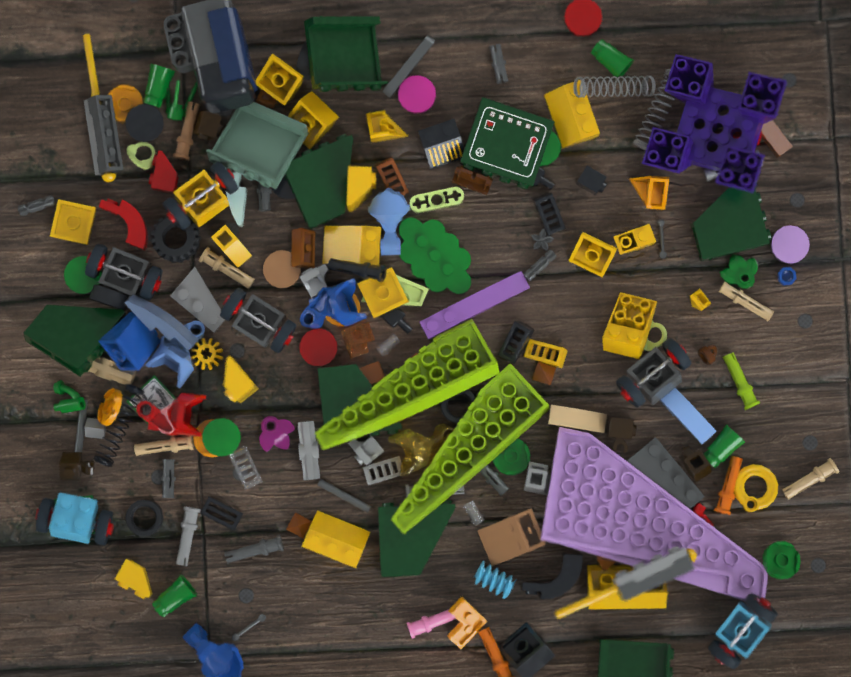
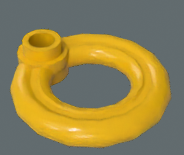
(767, 498)

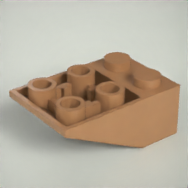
(511, 537)

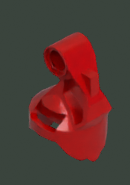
(175, 417)

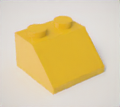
(279, 80)
(315, 115)

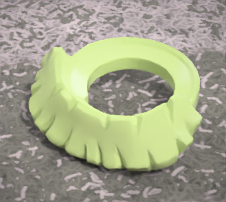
(144, 164)
(650, 345)

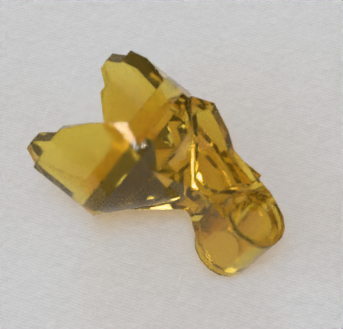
(418, 448)

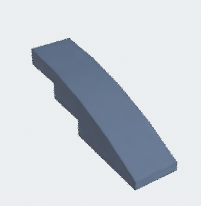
(154, 317)

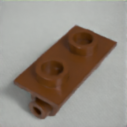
(472, 180)

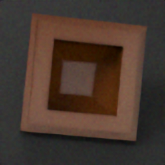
(299, 525)
(604, 563)

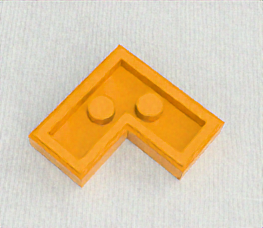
(469, 622)

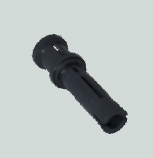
(364, 270)

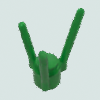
(174, 110)

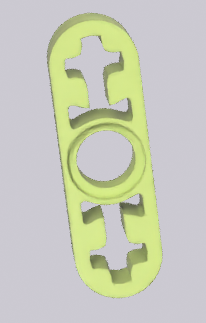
(421, 197)

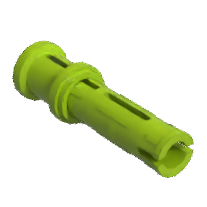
(744, 389)

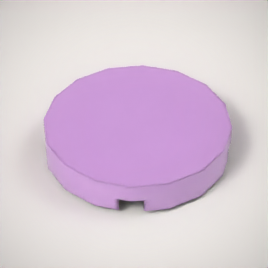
(790, 244)

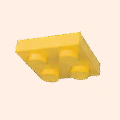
(73, 222)
(383, 296)

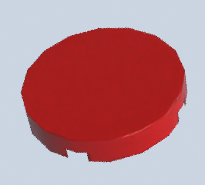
(583, 17)
(318, 347)

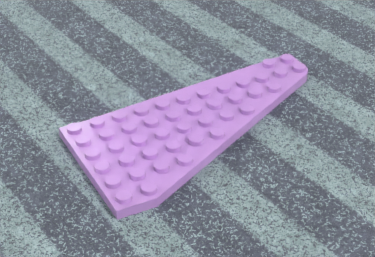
(622, 515)

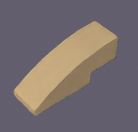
(577, 419)

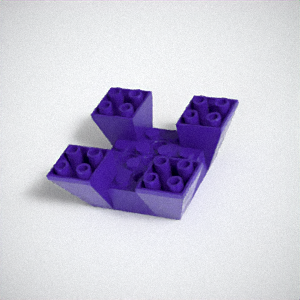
(734, 159)

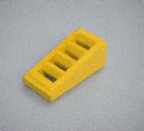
(561, 357)

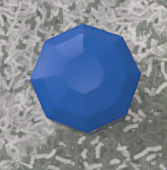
(786, 276)

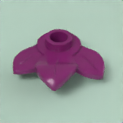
(278, 435)

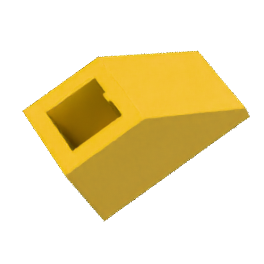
(635, 239)
(231, 246)
(134, 577)

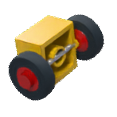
(201, 197)

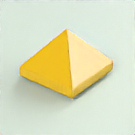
(699, 300)

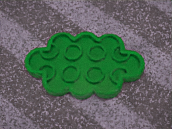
(435, 256)

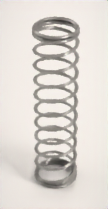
(585, 89)
(639, 143)

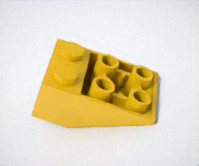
(629, 325)

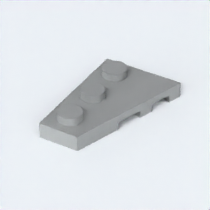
(198, 300)

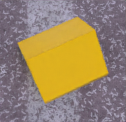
(592, 254)

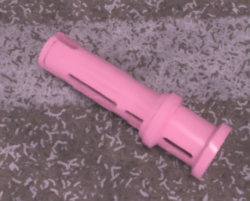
(426, 624)

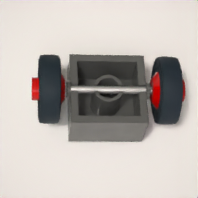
(124, 272)
(258, 320)
(654, 374)

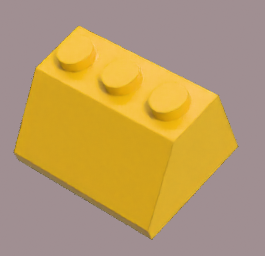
(571, 115)
(360, 185)
(237, 382)
(336, 539)

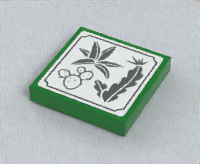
(155, 393)

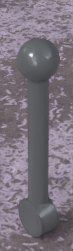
(662, 254)
(235, 636)

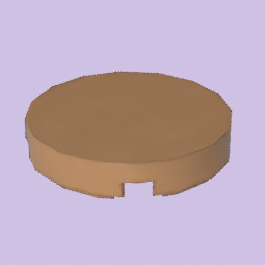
(279, 271)

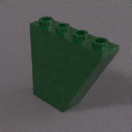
(321, 180)
(731, 225)
(72, 334)
(341, 388)
(409, 552)

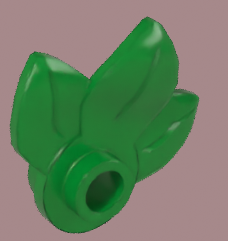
(739, 269)

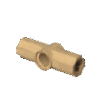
(108, 370)

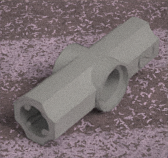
(308, 450)

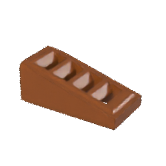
(385, 163)

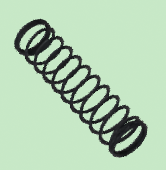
(134, 390)

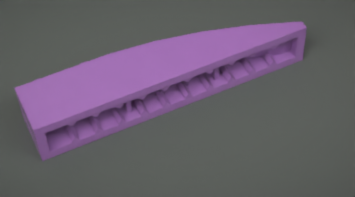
(474, 305)

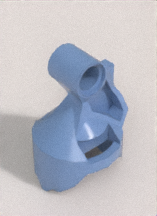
(388, 209)
(175, 355)

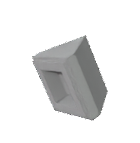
(94, 429)

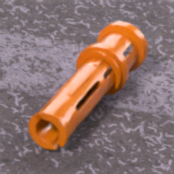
(727, 493)
(500, 665)

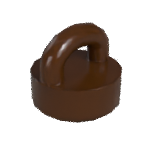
(706, 355)

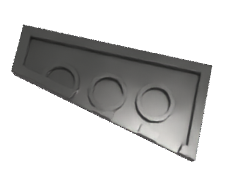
(662, 469)

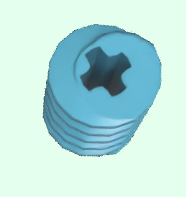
(494, 580)

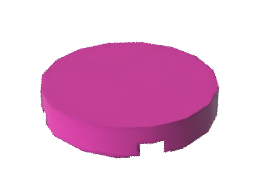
(417, 94)

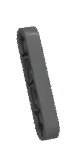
(409, 65)

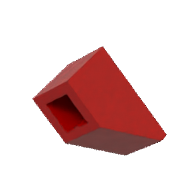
(165, 176)

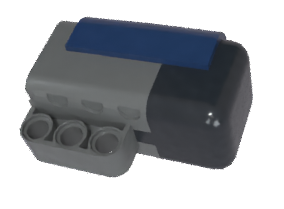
(215, 51)

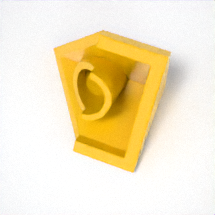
(383, 127)

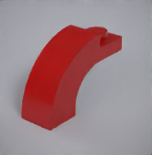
(136, 225)

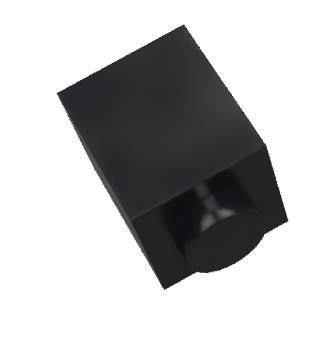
(592, 180)

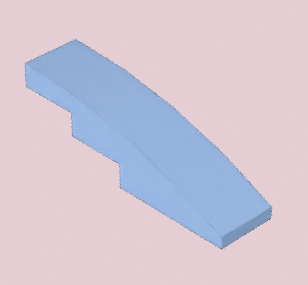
(688, 415)

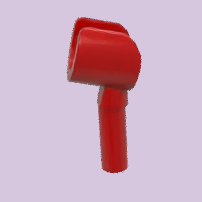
(699, 510)

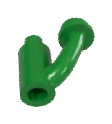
(76, 403)

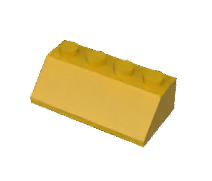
(599, 580)

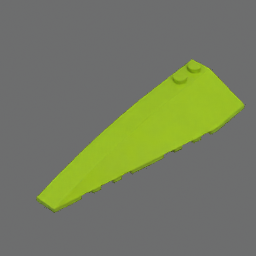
(438, 372)
(491, 424)

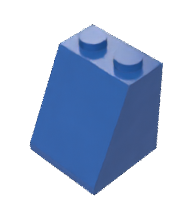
(130, 343)

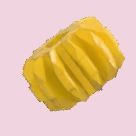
(201, 358)

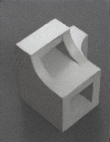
(314, 279)
(366, 451)
(537, 478)

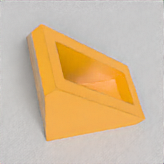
(652, 190)

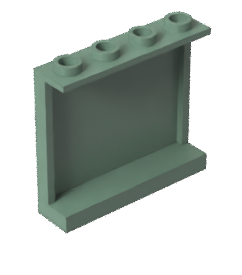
(259, 144)

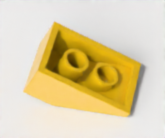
(352, 244)

